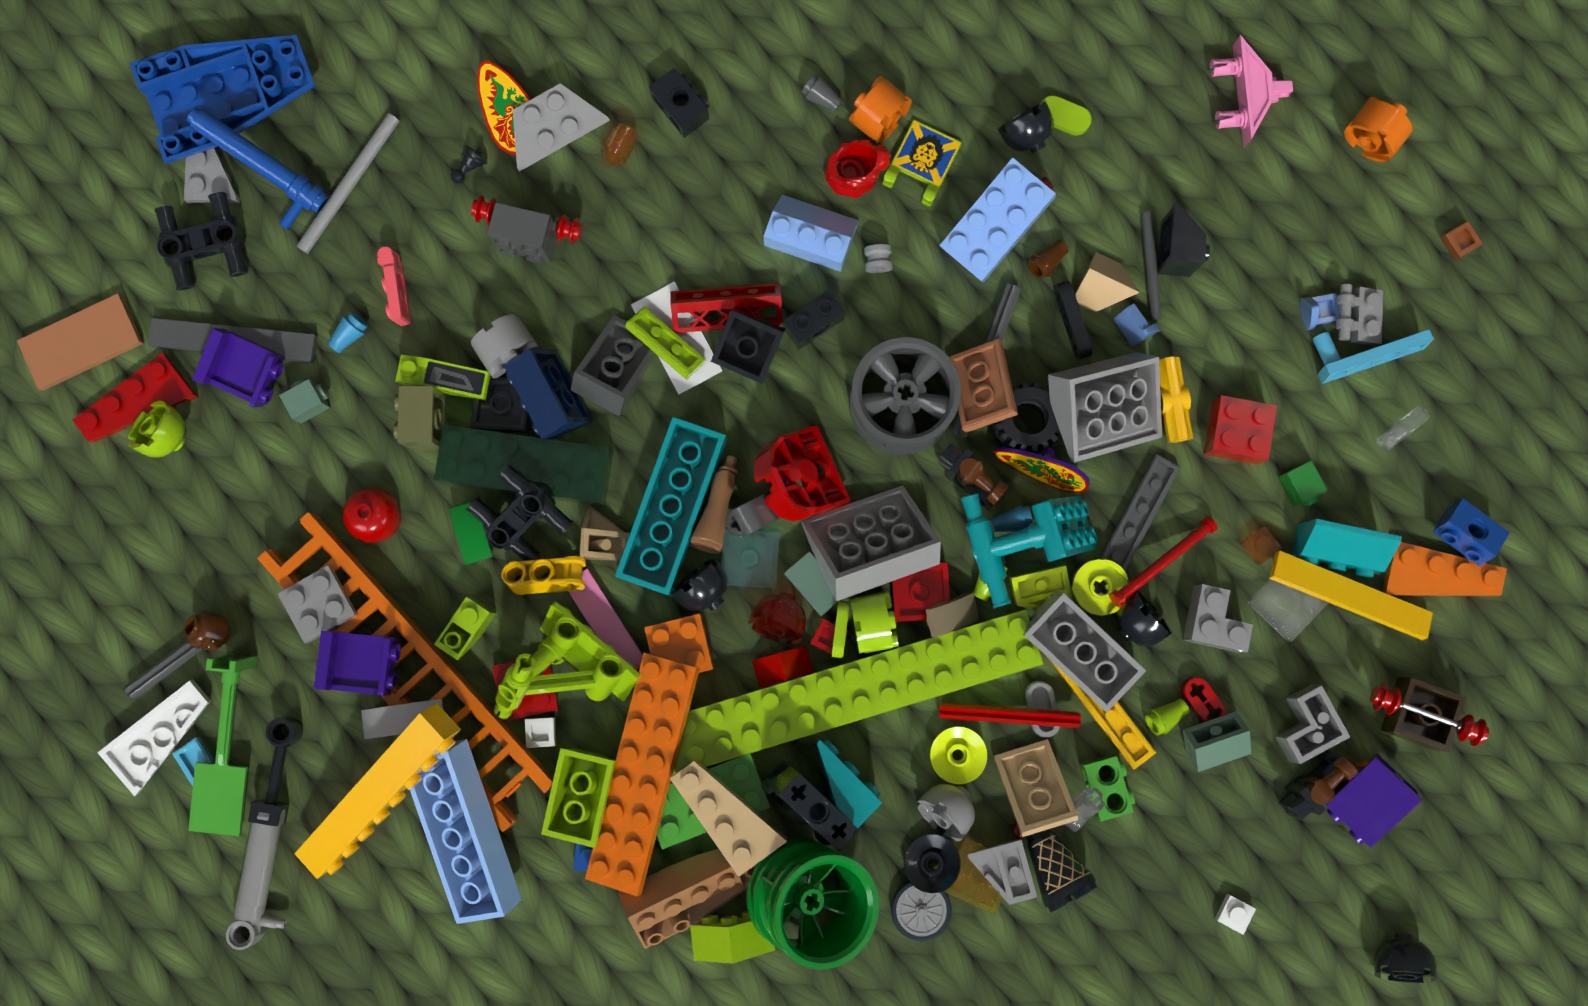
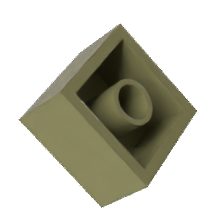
(419, 417)

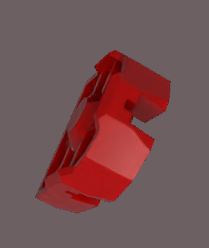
(796, 460)

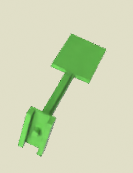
(218, 786)

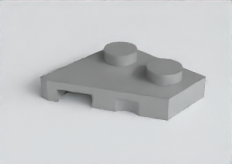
(207, 176)

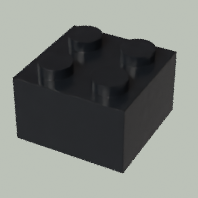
(748, 344)

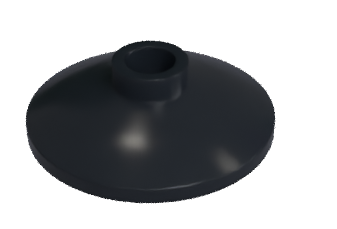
(918, 860)

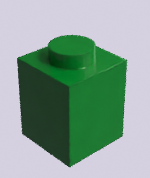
(1303, 484)

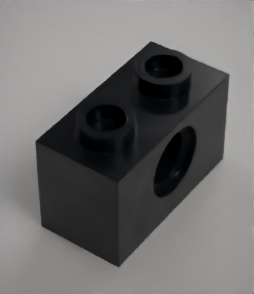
(684, 117)
(813, 319)

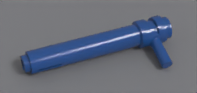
(296, 186)

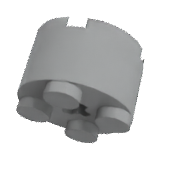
(502, 343)

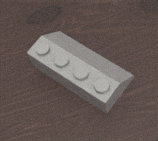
(1082, 650)

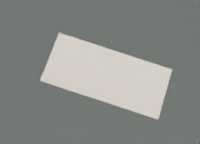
(660, 306)

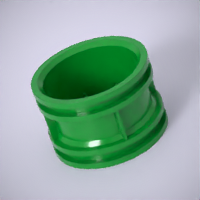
(780, 891)

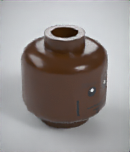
(207, 630)

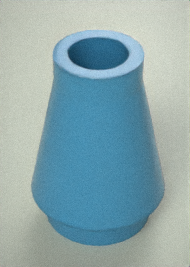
(348, 331)
(1012, 520)

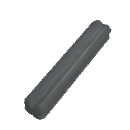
(161, 669)

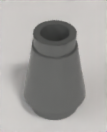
(821, 93)

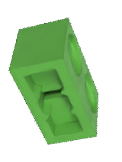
(1113, 784)

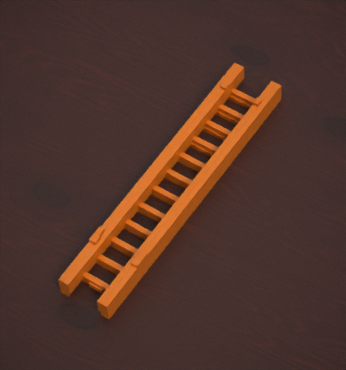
(286, 575)

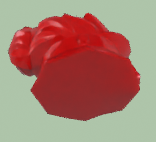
(856, 167)

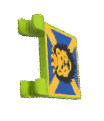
(924, 156)

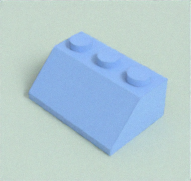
(810, 232)

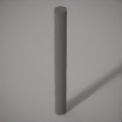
(1151, 266)

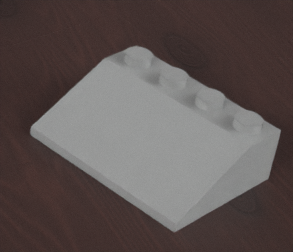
(1107, 404)
(871, 542)

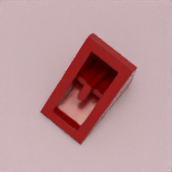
(782, 666)

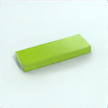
(665, 343)

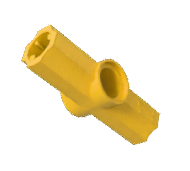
(1174, 401)

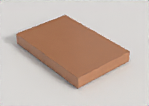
(984, 386)

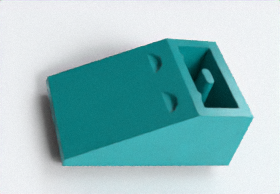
(847, 792)

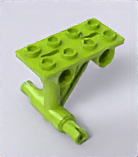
(568, 640)

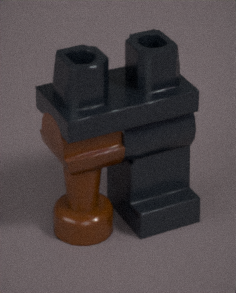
(970, 476)
(1317, 787)

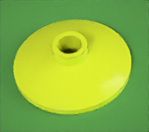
(972, 761)

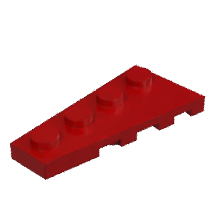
(126, 402)

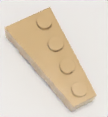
(732, 823)

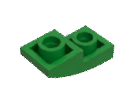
(470, 534)

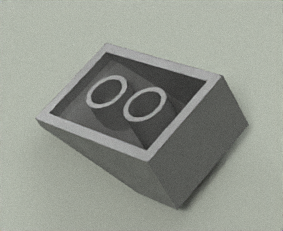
(612, 367)

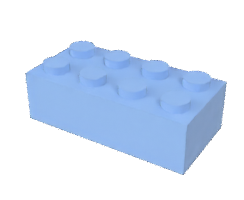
(998, 220)

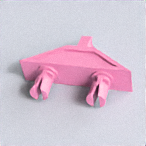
(1254, 89)

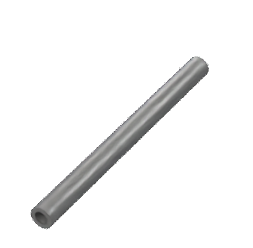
(348, 183)

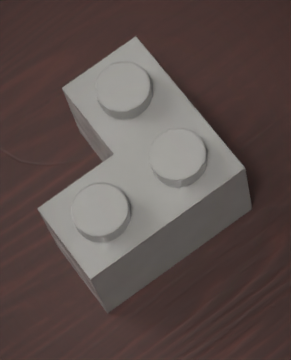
(1208, 624)
(1317, 727)

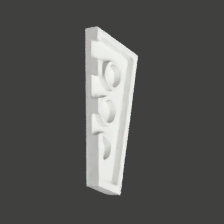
(149, 741)

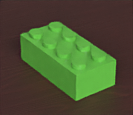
(739, 774)

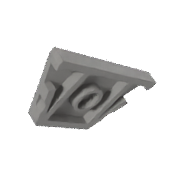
(552, 123)

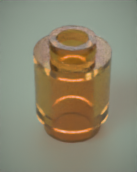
(619, 145)

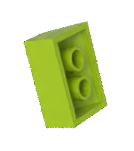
(578, 796)

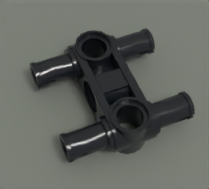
(200, 241)
(531, 502)

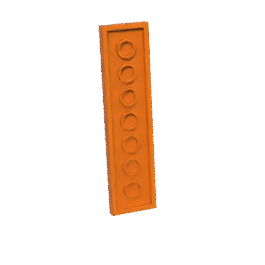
(642, 773)

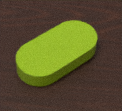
(1068, 116)
(840, 629)

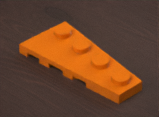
(1435, 573)

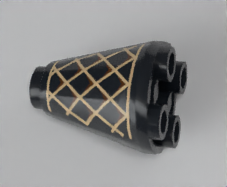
(1058, 871)

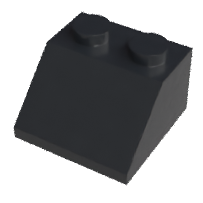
(1181, 244)

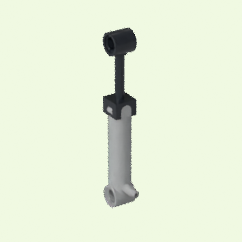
(266, 822)

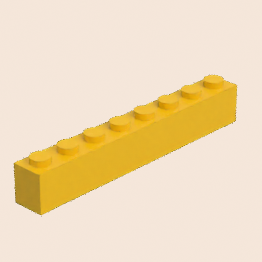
(378, 790)

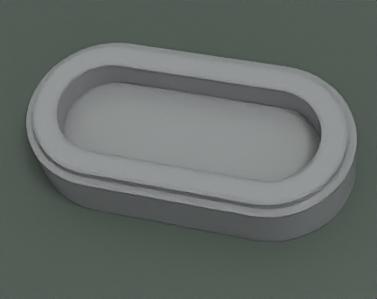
(1041, 696)

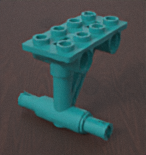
(1059, 528)

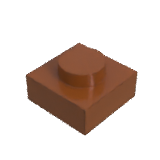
(1461, 240)

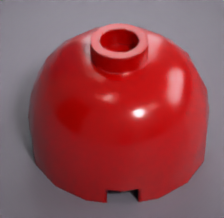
(371, 515)

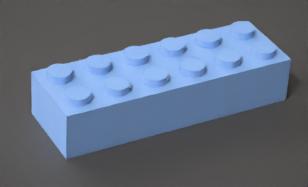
(465, 838)

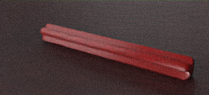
(1010, 715)

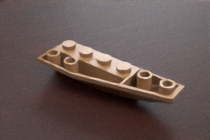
(682, 895)

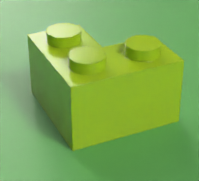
(727, 939)

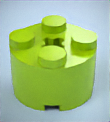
(874, 622)

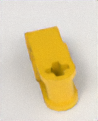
(564, 575)

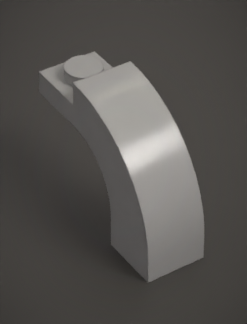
(392, 719)

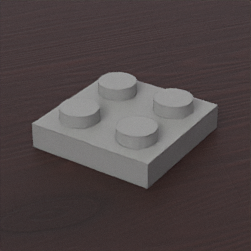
(317, 604)

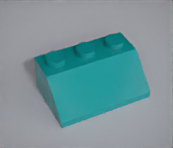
(1344, 547)

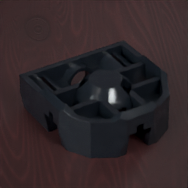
(808, 806)

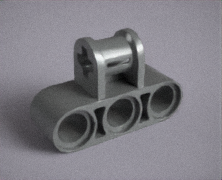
(750, 516)

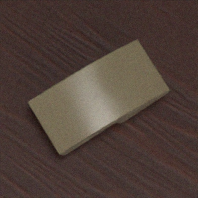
(952, 614)

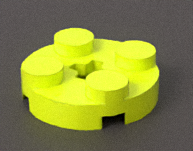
(1083, 587)

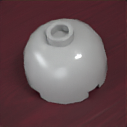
(949, 809)

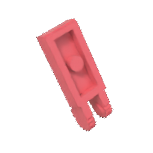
(395, 286)

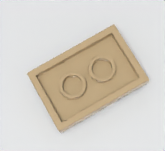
(1035, 788)

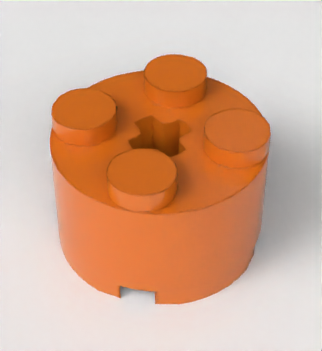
(880, 110)
(1379, 129)

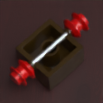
(1426, 714)

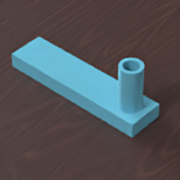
(1338, 368)

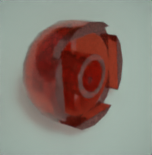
(779, 617)

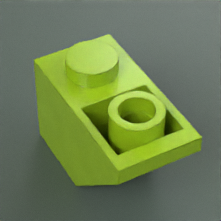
(465, 628)

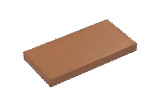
(79, 342)

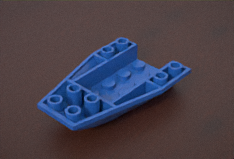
(228, 79)

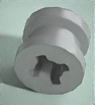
(878, 258)

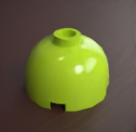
(157, 431)

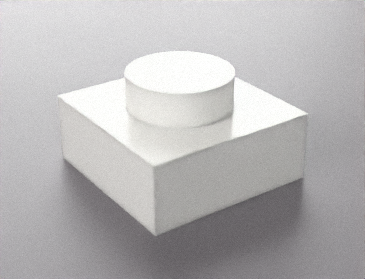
(540, 732)
(1235, 914)

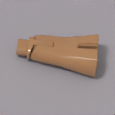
(711, 526)

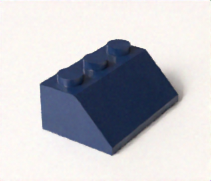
(546, 393)

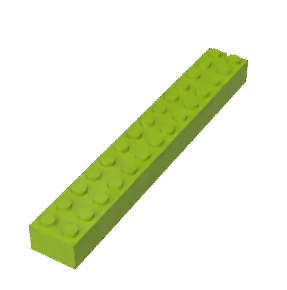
(857, 690)

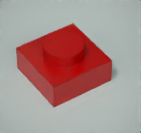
(824, 636)

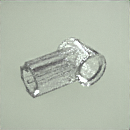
(1087, 803)

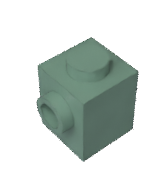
(305, 400)

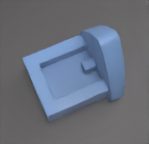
(1319, 310)
(1134, 325)

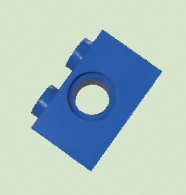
(1471, 532)

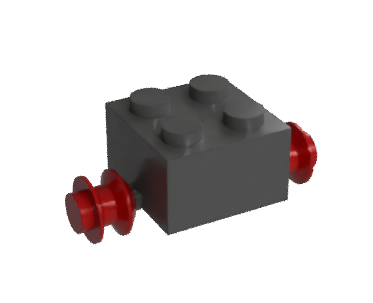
(524, 231)

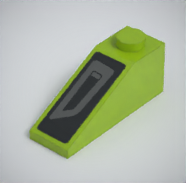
(444, 376)

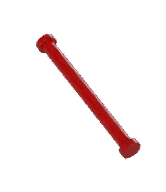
(1207, 526)

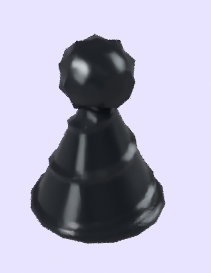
(470, 161)

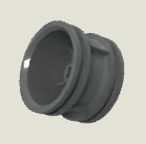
(928, 361)

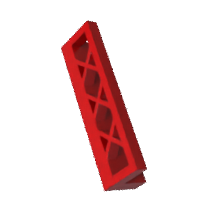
(721, 299)

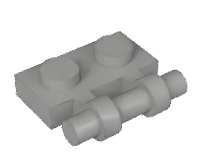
(1366, 315)

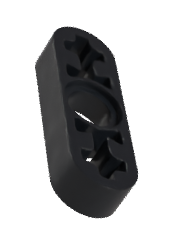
(1073, 320)

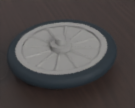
(920, 914)

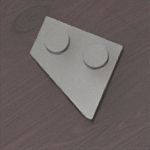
(1006, 870)

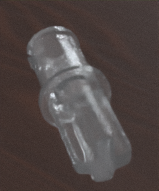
(1402, 428)

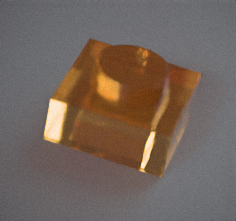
(1261, 545)

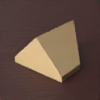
(1104, 284)
(601, 537)

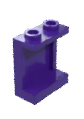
(239, 367)
(357, 663)
(1373, 801)

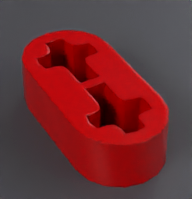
(1208, 695)

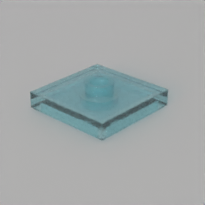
(751, 559)

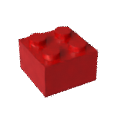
(1240, 430)

